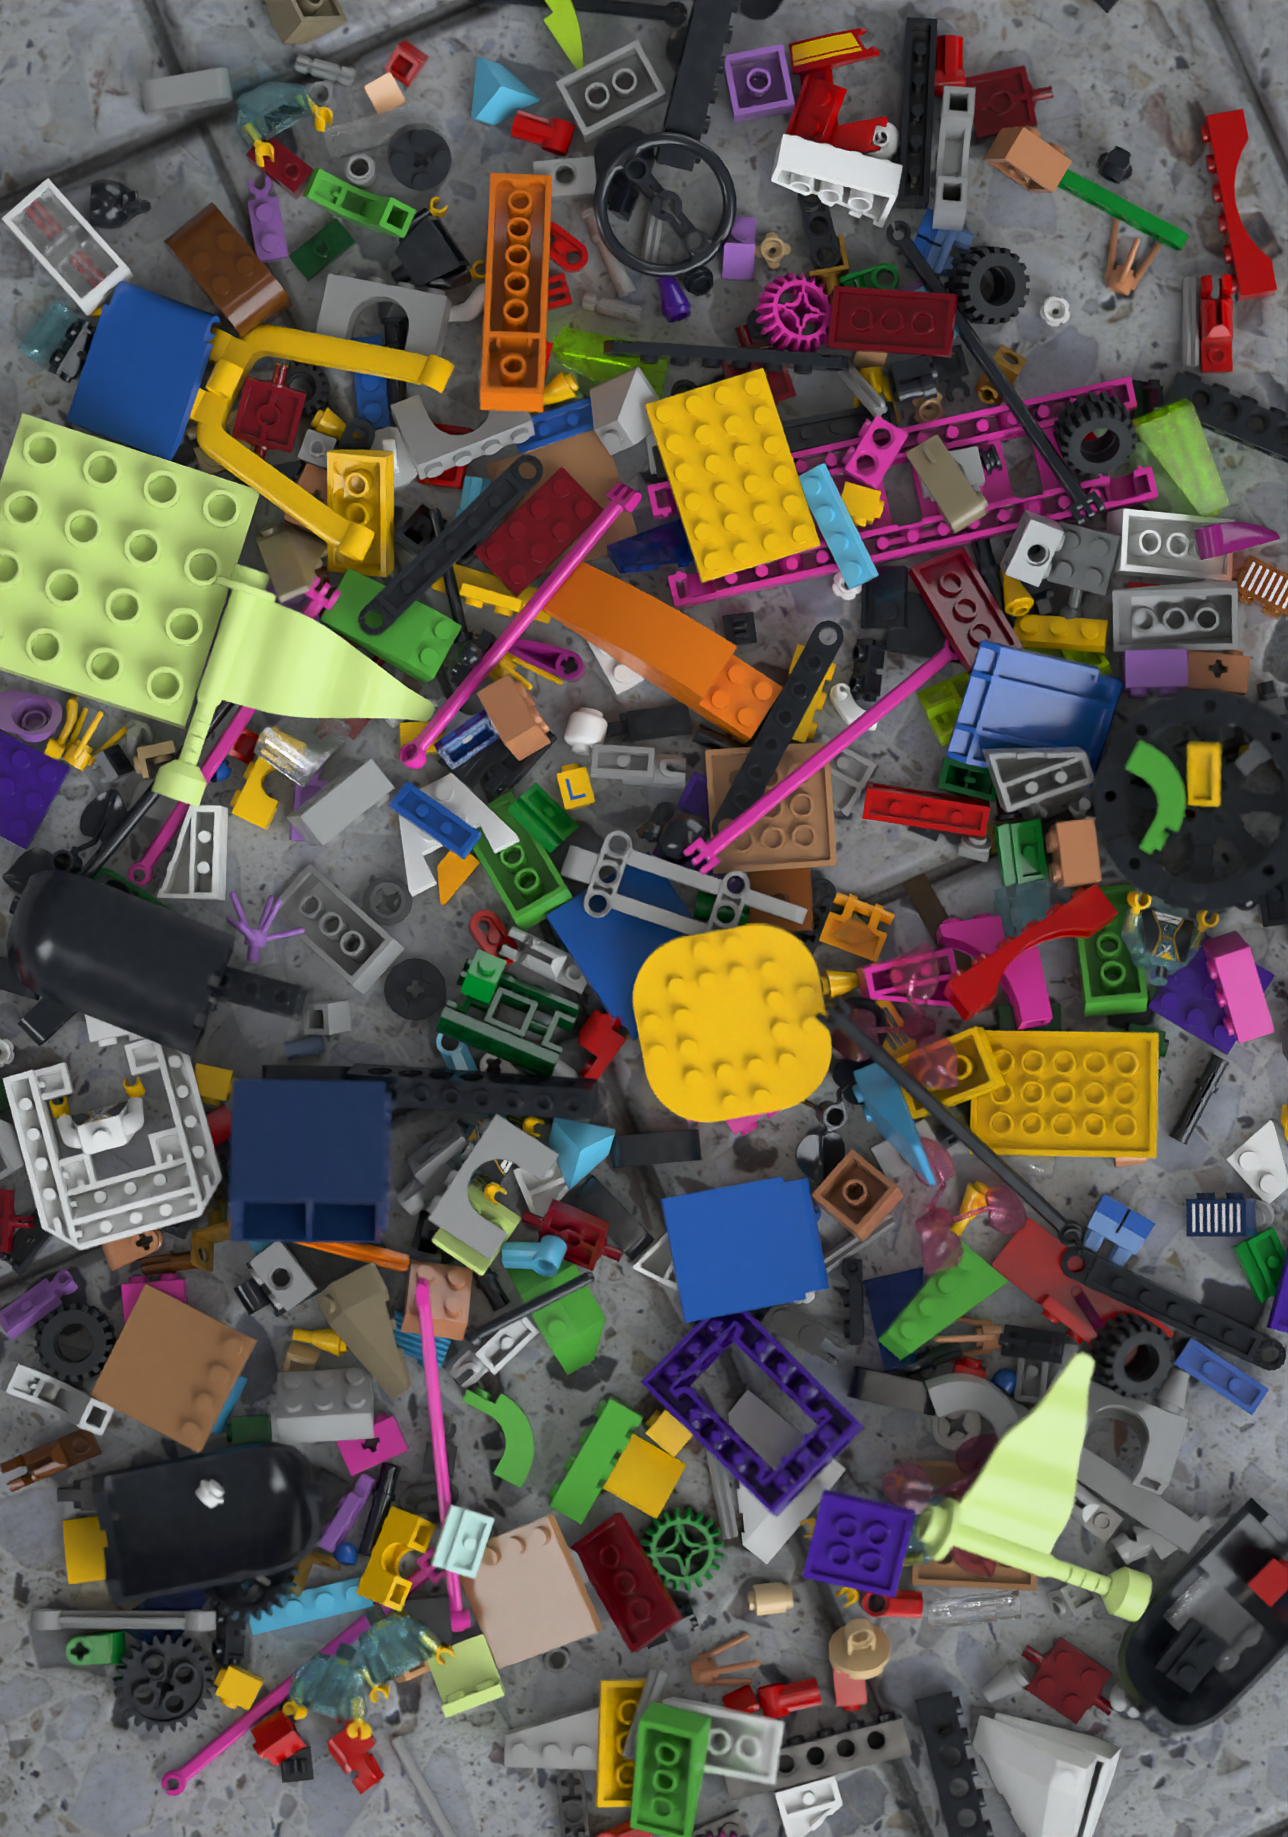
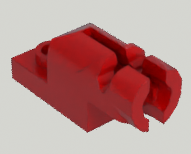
(1216, 326)
(600, 1038)
(353, 1755)

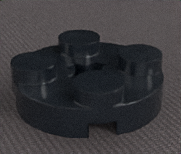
(403, 976)

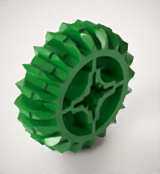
(678, 1522)

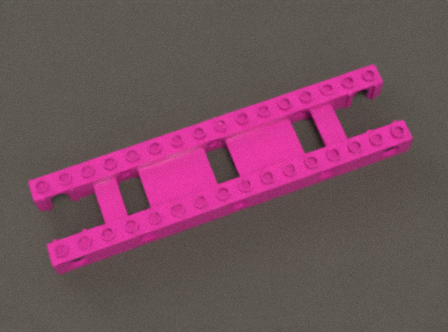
(888, 541)

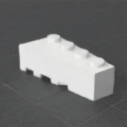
(838, 176)

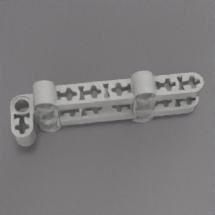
(585, 867)

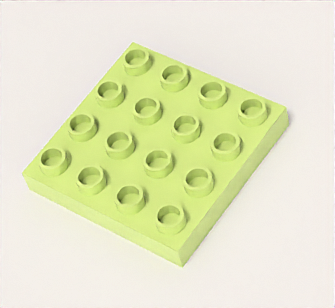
(113, 568)

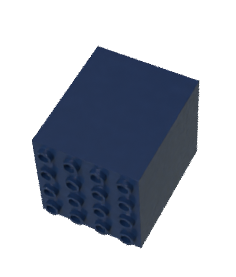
(310, 1161)

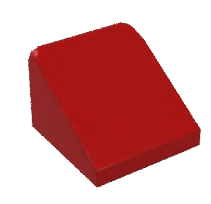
(405, 62)
(244, 746)
(220, 1124)
(742, 1699)

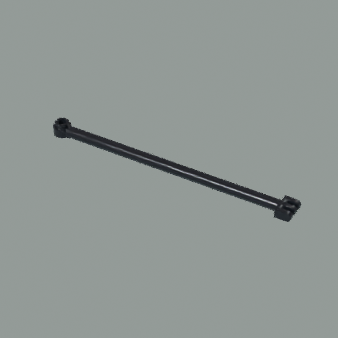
(617, 8)
(1000, 382)
(140, 808)
(948, 1119)

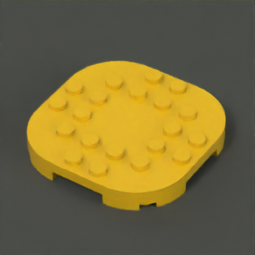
(731, 1022)

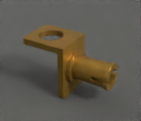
(831, 275)
(985, 389)
(215, 1232)
(305, 1566)

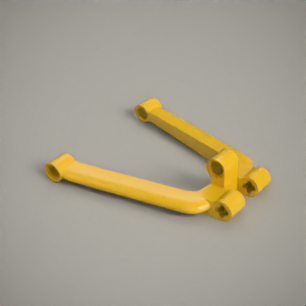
(234, 361)

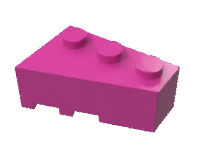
(876, 981)
(1237, 987)

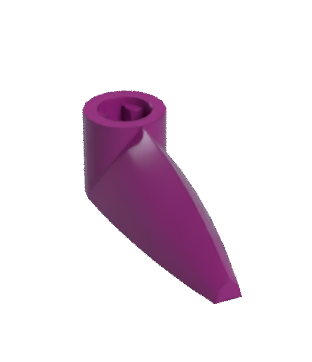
(1231, 537)
(549, 658)

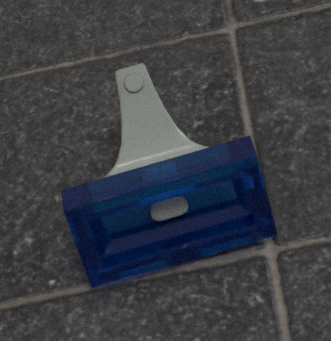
(465, 736)

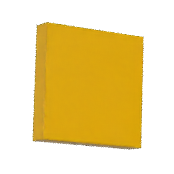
(644, 1476)

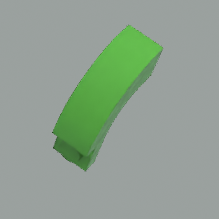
(358, 206)
(1165, 779)
(517, 1429)

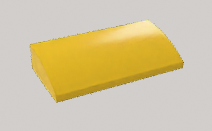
(363, 492)
(84, 1549)
(616, 1713)

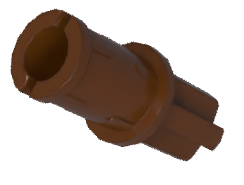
(168, 1263)

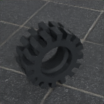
(319, 381)

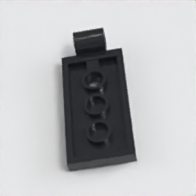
(319, 1264)

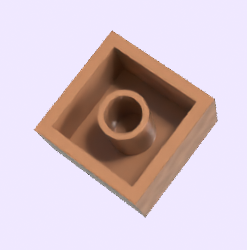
(1028, 159)
(515, 716)
(857, 1195)
(448, 1297)

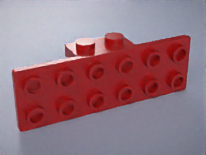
(1034, 1266)

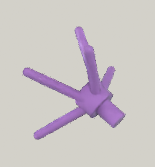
(258, 936)

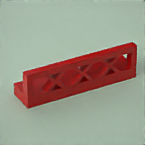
(926, 809)

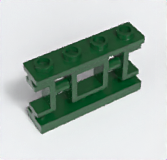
(502, 1039)

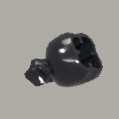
(114, 204)
(674, 831)

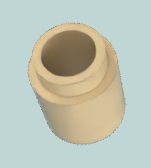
(770, 1598)

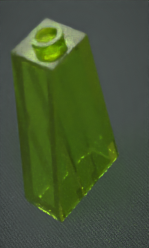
(584, 354)
(1181, 450)

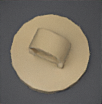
(859, 1649)

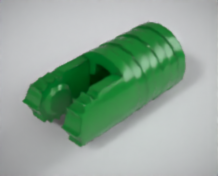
(725, 914)

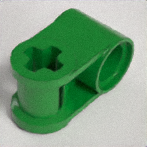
(868, 277)
(103, 1647)

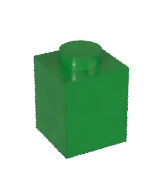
(483, 976)

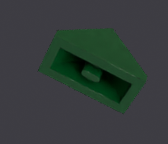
(966, 780)

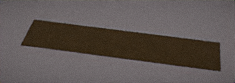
(933, 914)

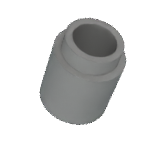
(357, 162)

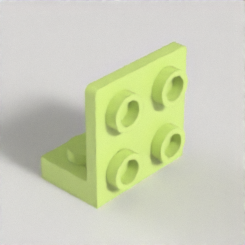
(496, 1214)
(467, 1677)

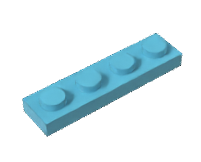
(837, 527)
(313, 1605)

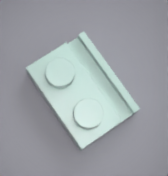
(462, 1541)

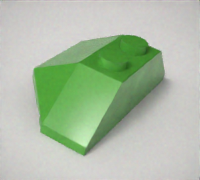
(568, 1325)

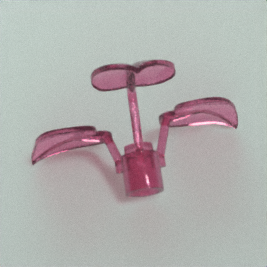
(936, 1058)
(941, 1247)
(910, 1484)

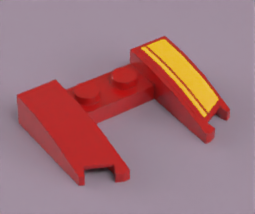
(817, 59)

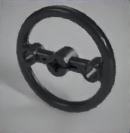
(620, 162)

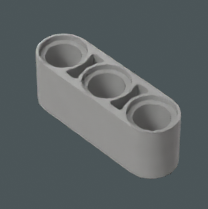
(186, 91)

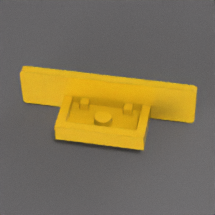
(487, 590)

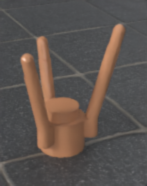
(1122, 279)
(985, 1337)
(706, 1670)

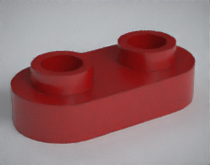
(563, 246)
(494, 937)

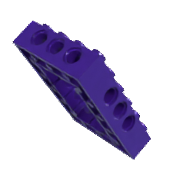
(694, 1355)

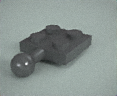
(1084, 563)

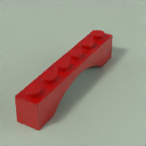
(1250, 267)
(1080, 918)

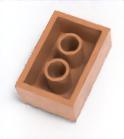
(1073, 854)

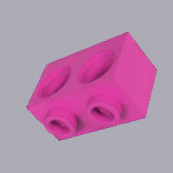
(880, 455)

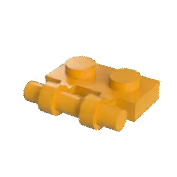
(868, 950)

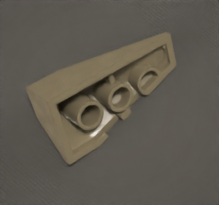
(304, 19)
(290, 558)
(361, 1319)

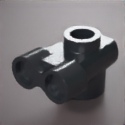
(1115, 165)

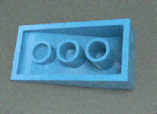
(891, 1115)

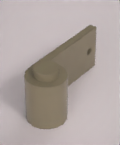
(947, 484)

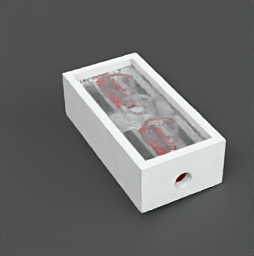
(67, 246)

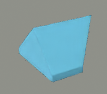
(498, 93)
(579, 1147)

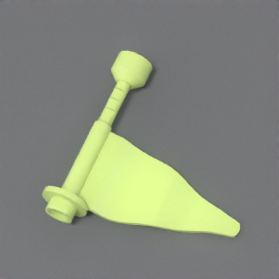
(285, 667)
(1028, 1497)

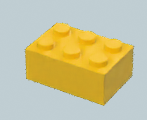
(976, 1072)

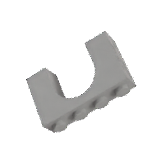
(953, 157)
(348, 297)
(437, 451)
(498, 1141)
(1156, 1428)

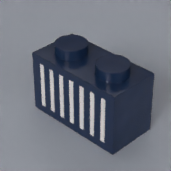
(1221, 1217)

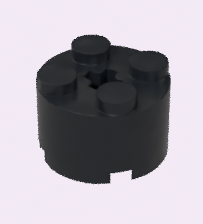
(419, 174)

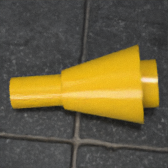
(560, 389)
(329, 424)
(1016, 598)
(837, 983)
(973, 1199)
(324, 1339)

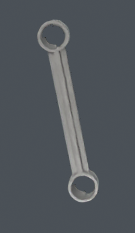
(123, 1619)

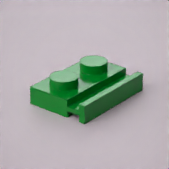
(543, 818)
(1020, 851)
(1261, 1262)

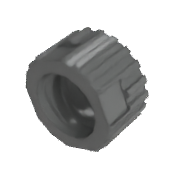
(557, 1669)

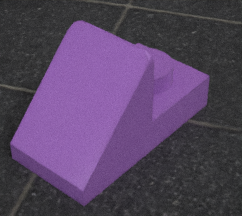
(740, 250)

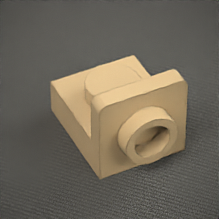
(158, 752)

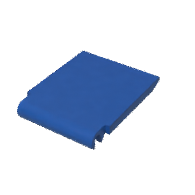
(143, 370)
(1032, 703)
(616, 946)
(744, 1247)

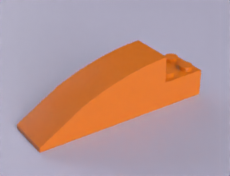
(516, 292)
(665, 649)

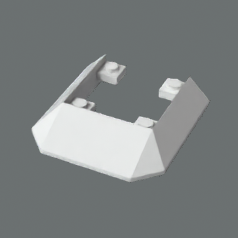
(98, 1212)

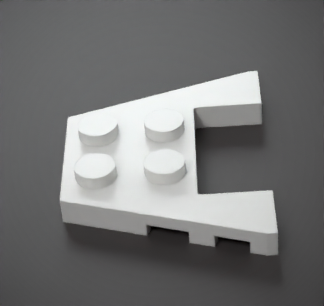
(466, 805)

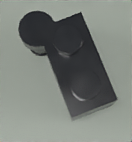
(913, 379)

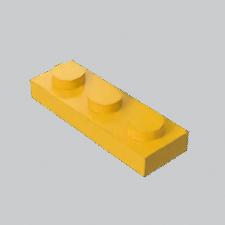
(1062, 633)

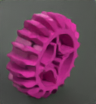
(783, 323)

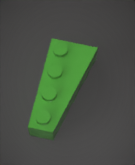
(940, 1302)
(595, 1459)

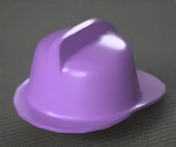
(29, 715)

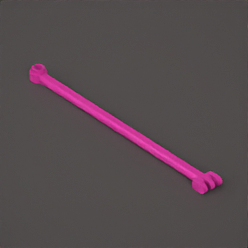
(621, 498)
(218, 753)
(818, 760)
(459, 1617)
(280, 1693)

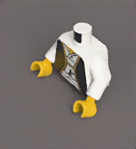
(102, 1127)

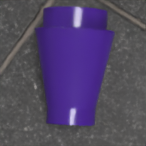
(673, 300)

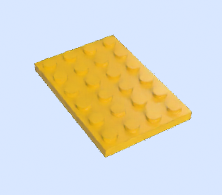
(732, 475)
(1071, 1095)

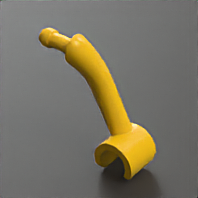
(54, 747)

